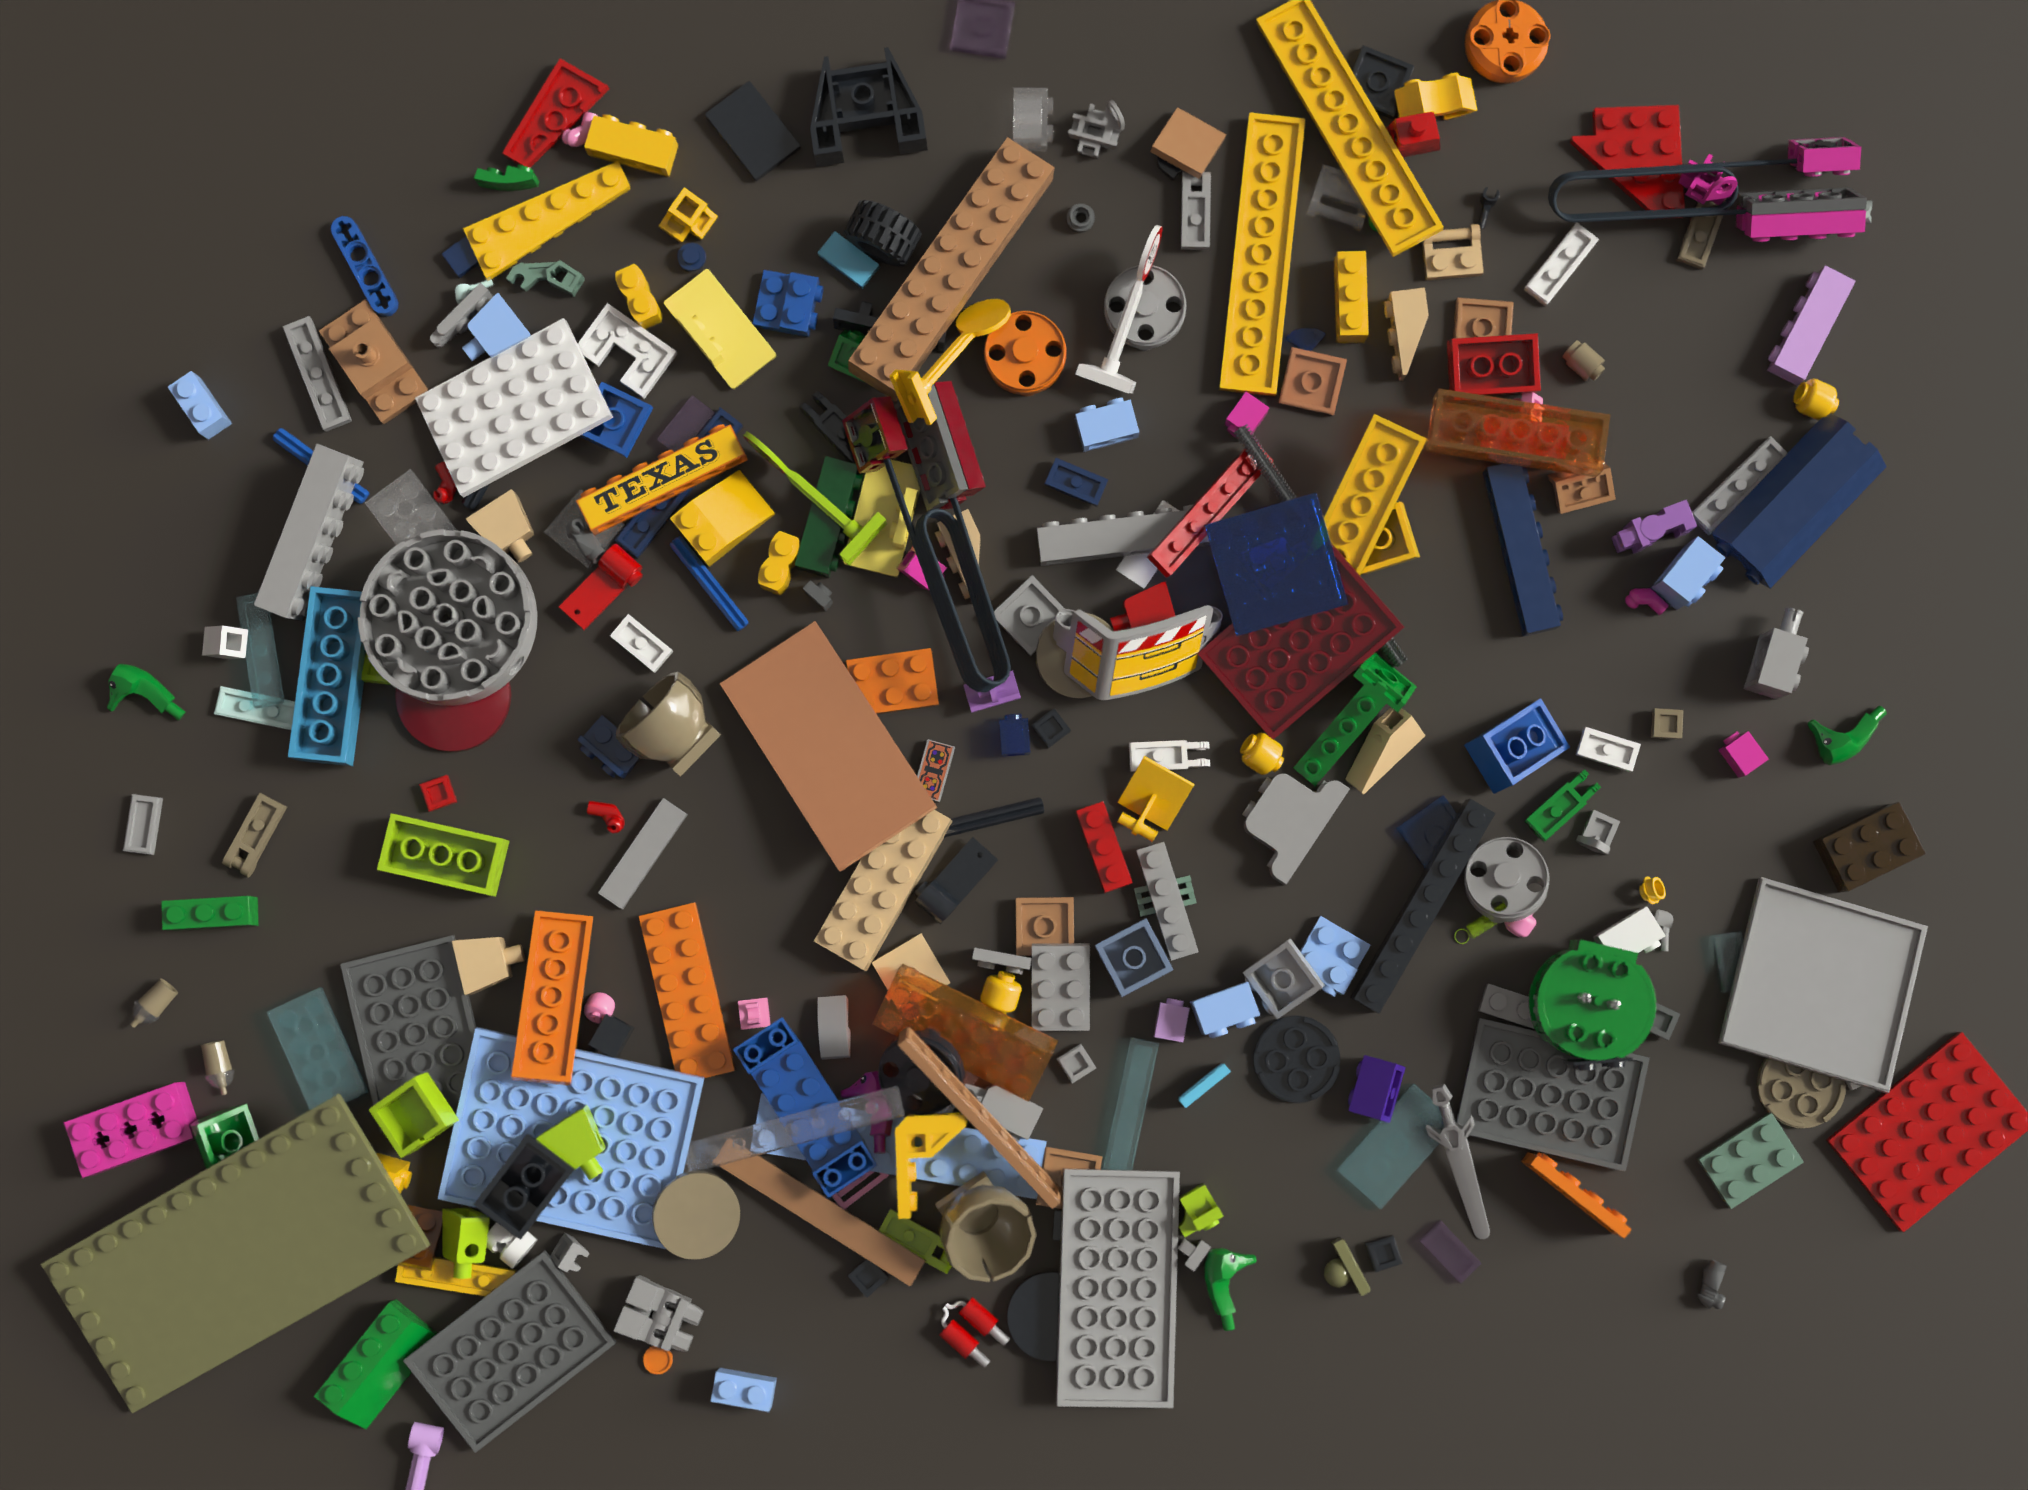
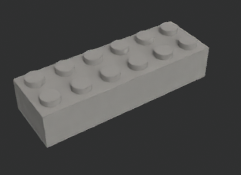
(309, 532)

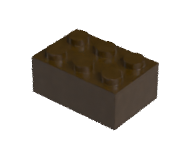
(1869, 847)

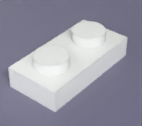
(641, 643)
(1608, 749)

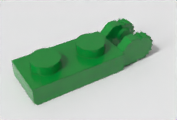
(1560, 807)

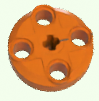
(1506, 41)
(1025, 353)

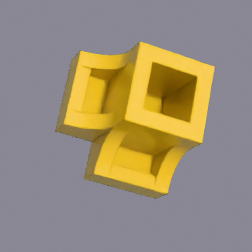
(687, 216)

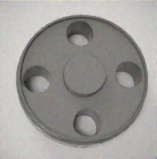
(1151, 310)
(1506, 879)

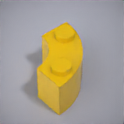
(1447, 97)

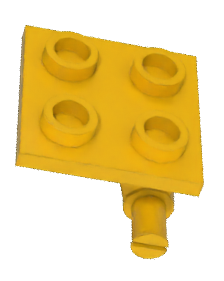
(1155, 796)

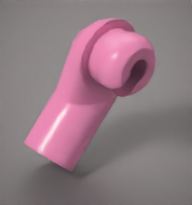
(578, 135)

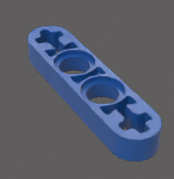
(364, 266)

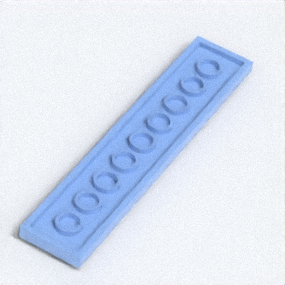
(954, 1164)

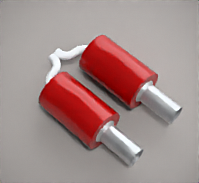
(963, 1341)

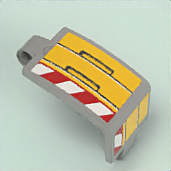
(1135, 658)

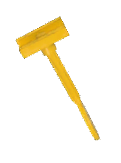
(972, 322)

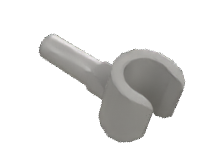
(1665, 920)

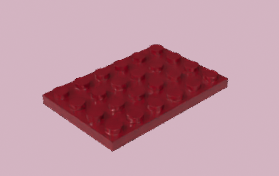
(1296, 663)

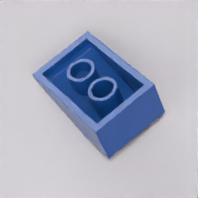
(1517, 746)

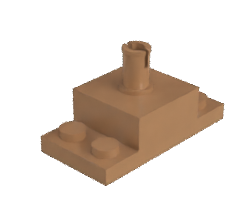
(373, 361)

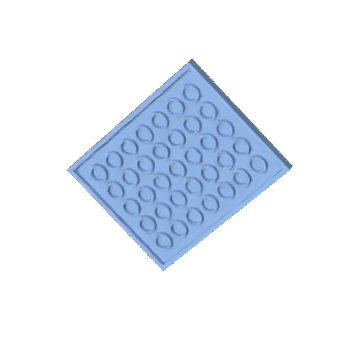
(638, 1108)

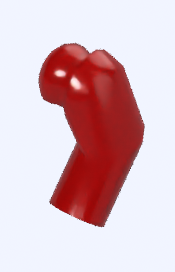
(447, 488)
(609, 813)

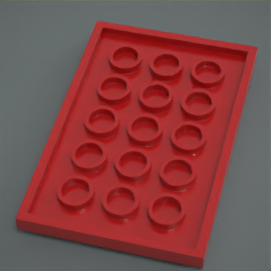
(1930, 1131)

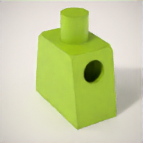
(576, 1141)
(464, 1239)

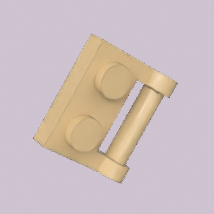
(1457, 261)

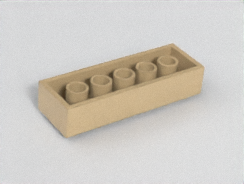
(880, 891)

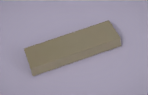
(1699, 238)

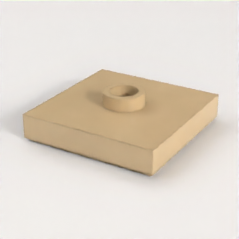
(913, 954)

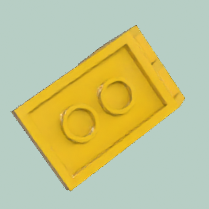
(935, 1133)

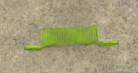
(1480, 926)

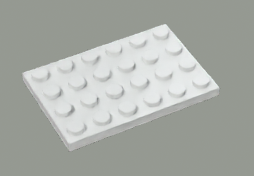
(513, 408)

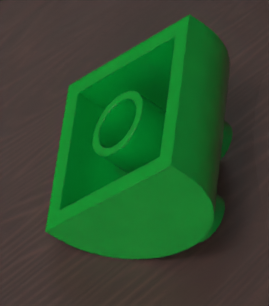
(224, 1133)

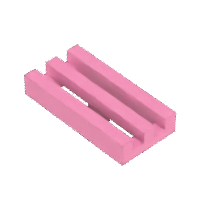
(837, 1196)

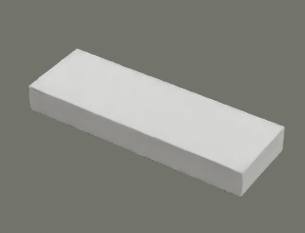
(1561, 264)

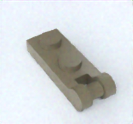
(254, 834)

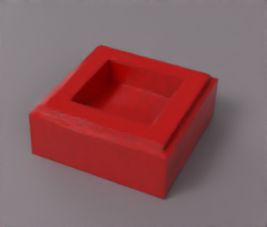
(438, 793)

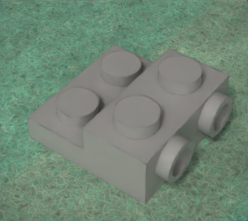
(1283, 979)

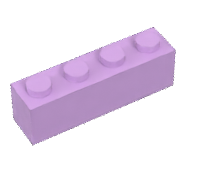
(1810, 325)

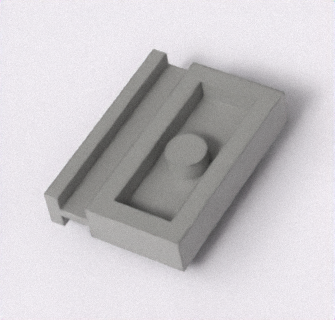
(988, 959)

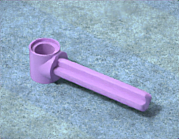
(424, 1443)

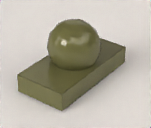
(1345, 1269)

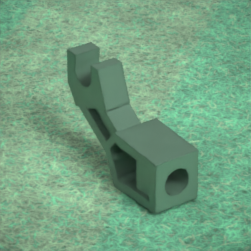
(545, 271)

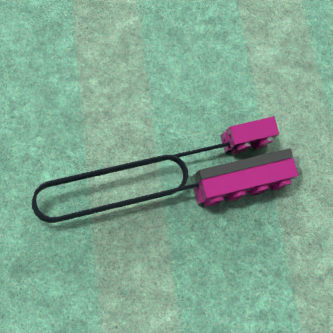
(1761, 213)

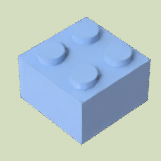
(1687, 573)
(1225, 1009)

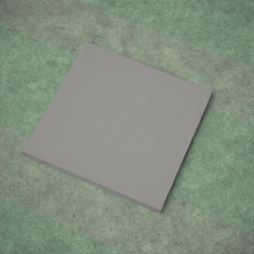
(1823, 985)

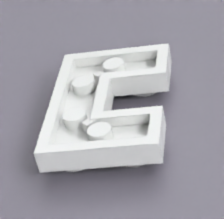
(650, 353)

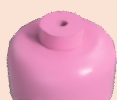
(1522, 927)
(597, 1006)

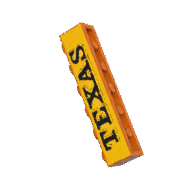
(662, 479)

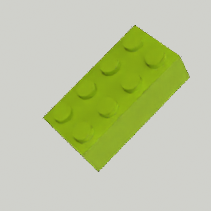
(443, 855)

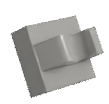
(566, 1252)
(1195, 1253)

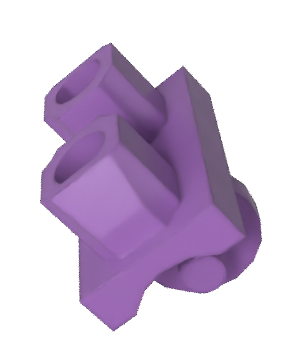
(999, 695)

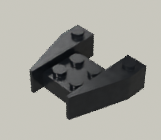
(861, 100)

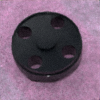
(913, 1080)

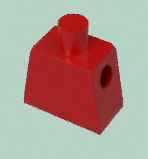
(1415, 134)
(1145, 608)

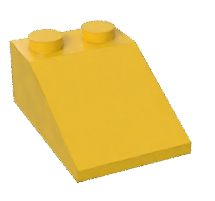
(722, 517)

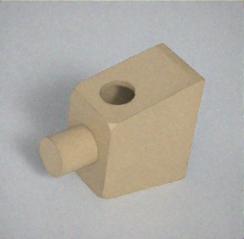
(505, 525)
(485, 962)

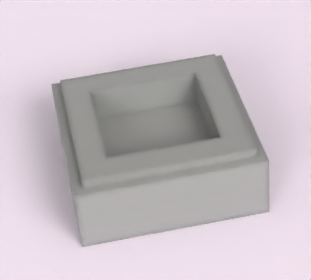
(1076, 1063)

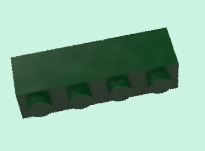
(821, 533)

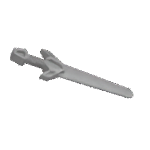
(1456, 1146)

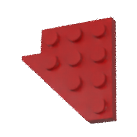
(1636, 140)

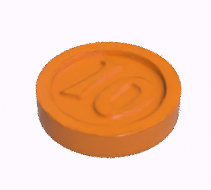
(657, 1360)

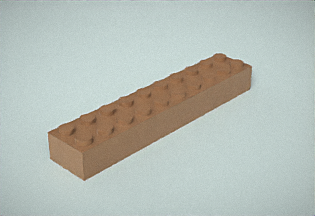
(952, 266)

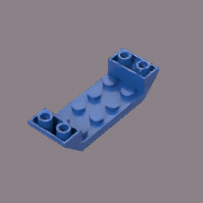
(796, 1085)

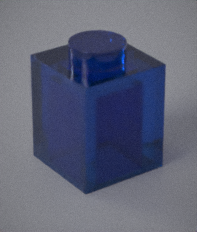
(1014, 735)

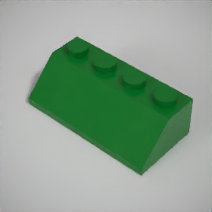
(375, 1366)

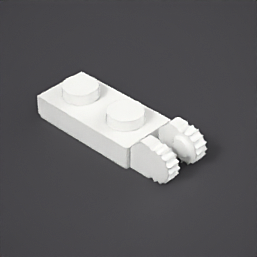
(1167, 754)

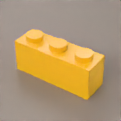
(631, 145)
(1351, 297)

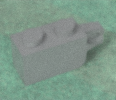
(1008, 1109)

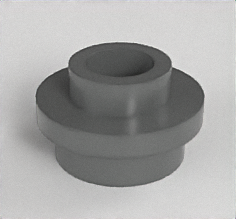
(1082, 209)

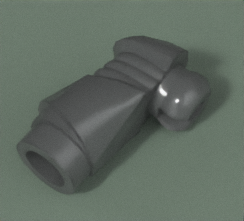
(585, 540)
(1711, 1280)

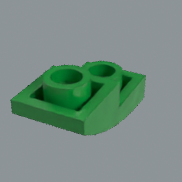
(514, 179)

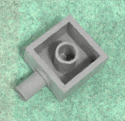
(1778, 658)

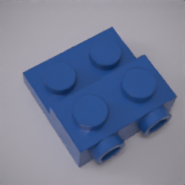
(788, 303)
(627, 422)

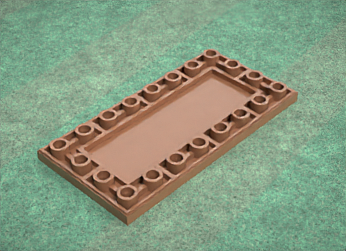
(828, 746)

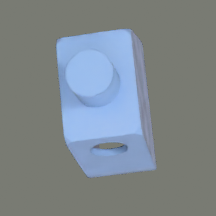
(494, 329)

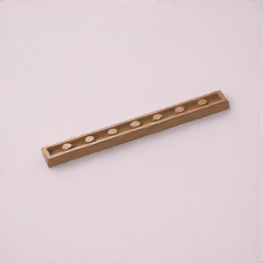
(979, 1116)
(828, 1217)

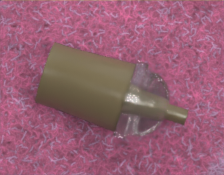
(153, 1003)
(217, 1065)

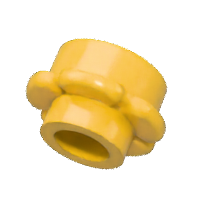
(1652, 890)

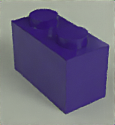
(1376, 1088)

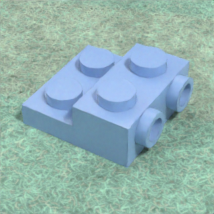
(1333, 955)

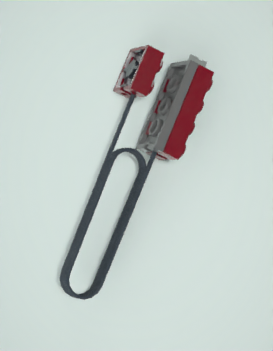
(946, 474)

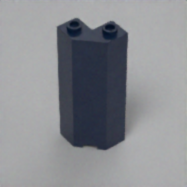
(1798, 500)

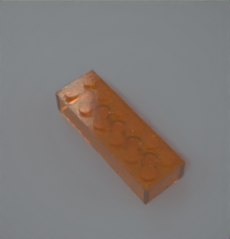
(1518, 433)
(986, 1039)

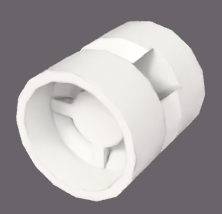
(509, 1246)

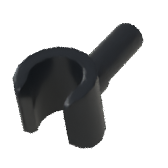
(1487, 204)

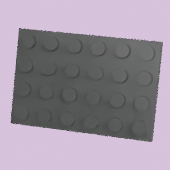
(411, 1018)
(1537, 1102)
(510, 1351)

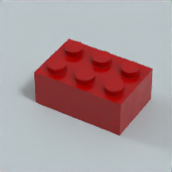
(1494, 364)

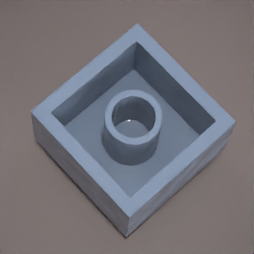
(1133, 957)

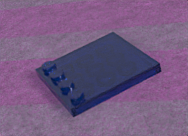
(1276, 564)

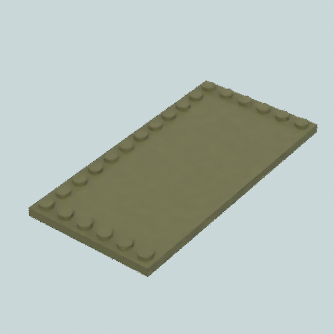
(236, 1253)

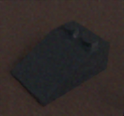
(524, 1186)

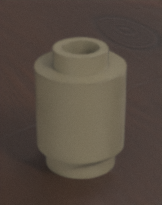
(1584, 361)

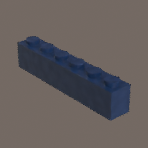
(1522, 548)

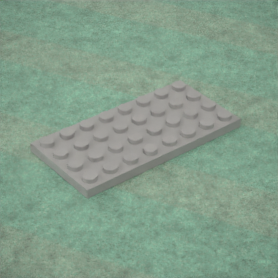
(1117, 1288)

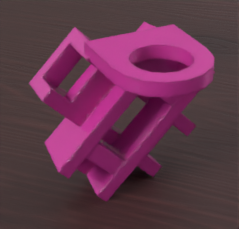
(1707, 187)

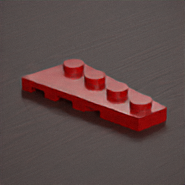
(555, 109)

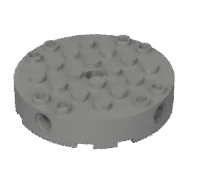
(489, 624)

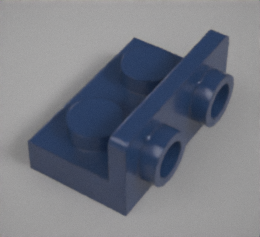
(601, 742)

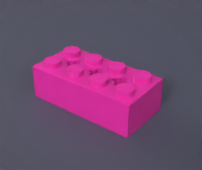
(116, 1121)

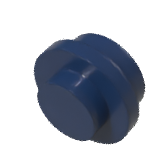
(691, 257)

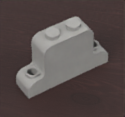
(1291, 819)

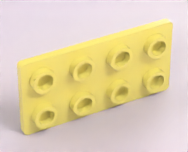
(720, 329)
(878, 495)

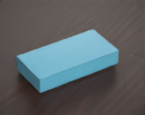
(848, 259)
(1203, 1085)

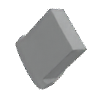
(1598, 832)

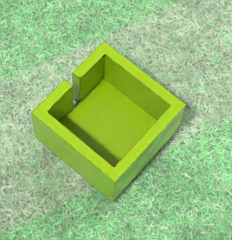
(413, 1114)

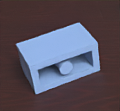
(199, 405)
(1106, 424)
(743, 1389)

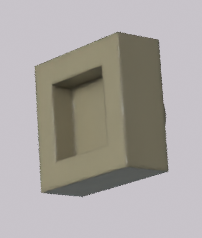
(1667, 723)

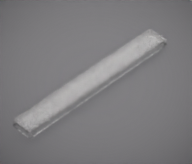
(795, 1129)

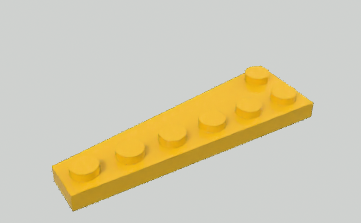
(525, 227)

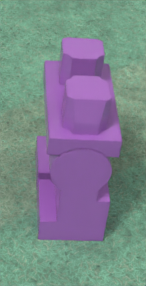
(1643, 533)

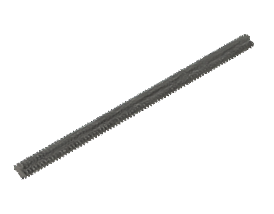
(1285, 495)

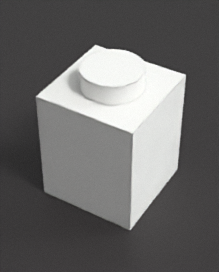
(225, 642)

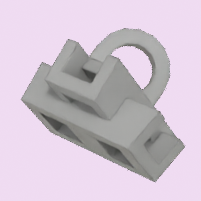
(1109, 121)

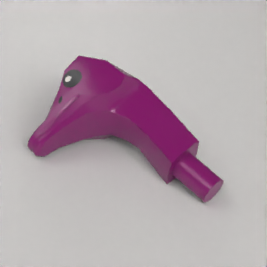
(867, 1084)

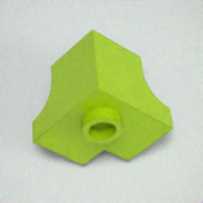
(1199, 1211)

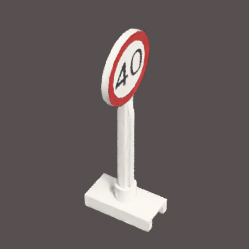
(1107, 372)

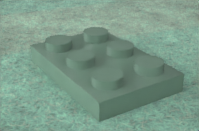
(1750, 1160)

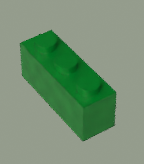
(210, 913)

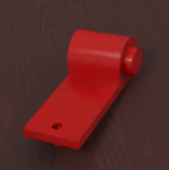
(612, 576)

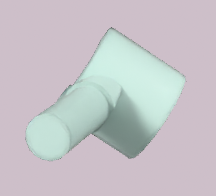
(463, 290)

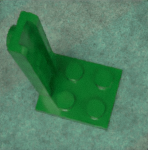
(1380, 687)

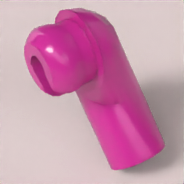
(1648, 597)

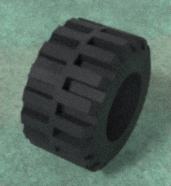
(882, 233)

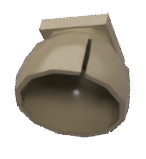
(673, 729)
(986, 1227)

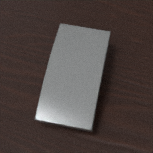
(833, 1027)

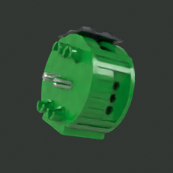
(1592, 1004)

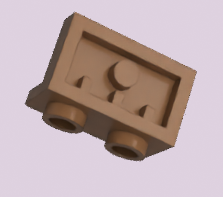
(1581, 491)

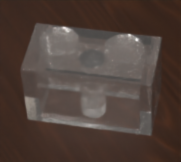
(1030, 118)

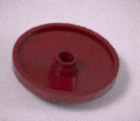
(456, 726)

